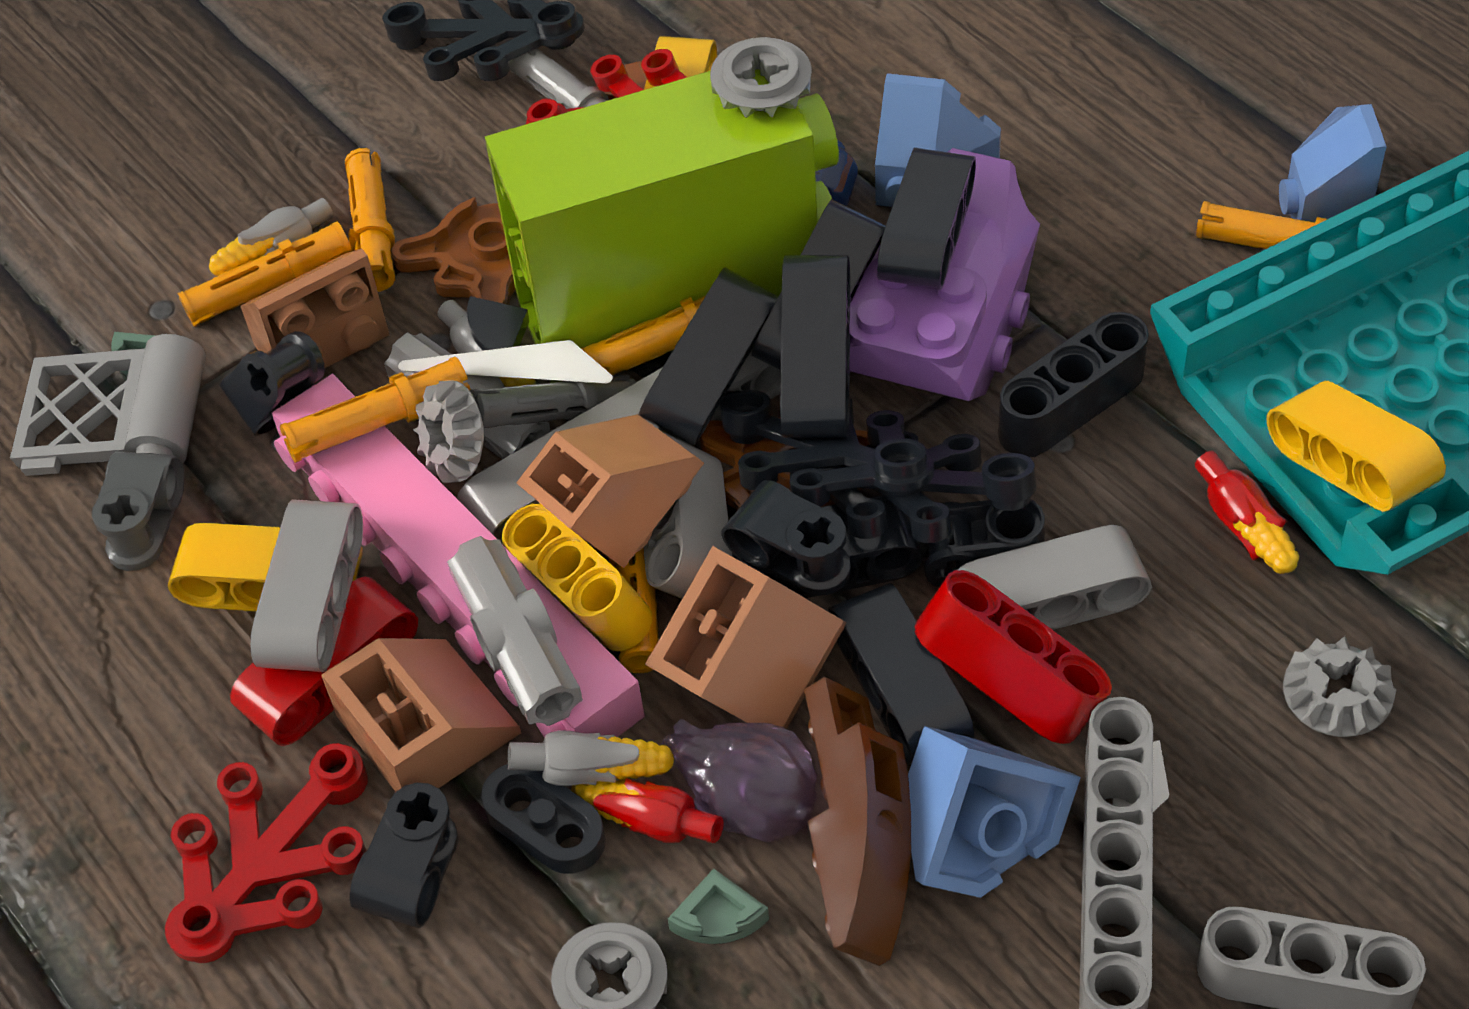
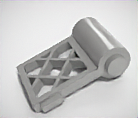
(153, 402)

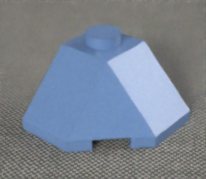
(924, 116)
(1335, 165)
(981, 811)

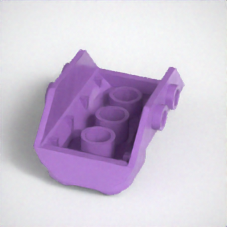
(958, 334)

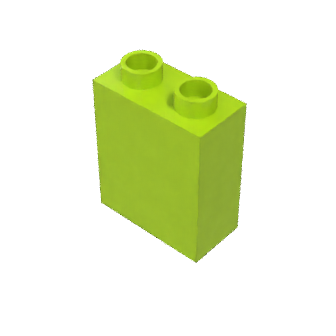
(650, 199)

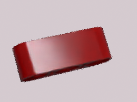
(1012, 656)
(292, 702)

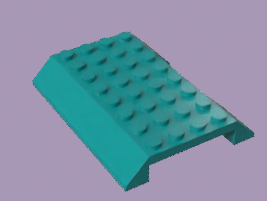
(1356, 303)

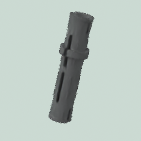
(544, 401)

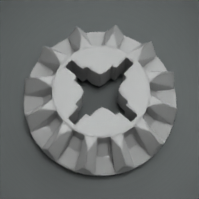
(780, 63)
(450, 431)
(1348, 710)
(609, 948)

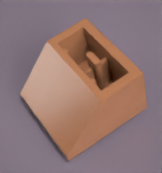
(330, 304)
(611, 481)
(745, 642)
(417, 710)

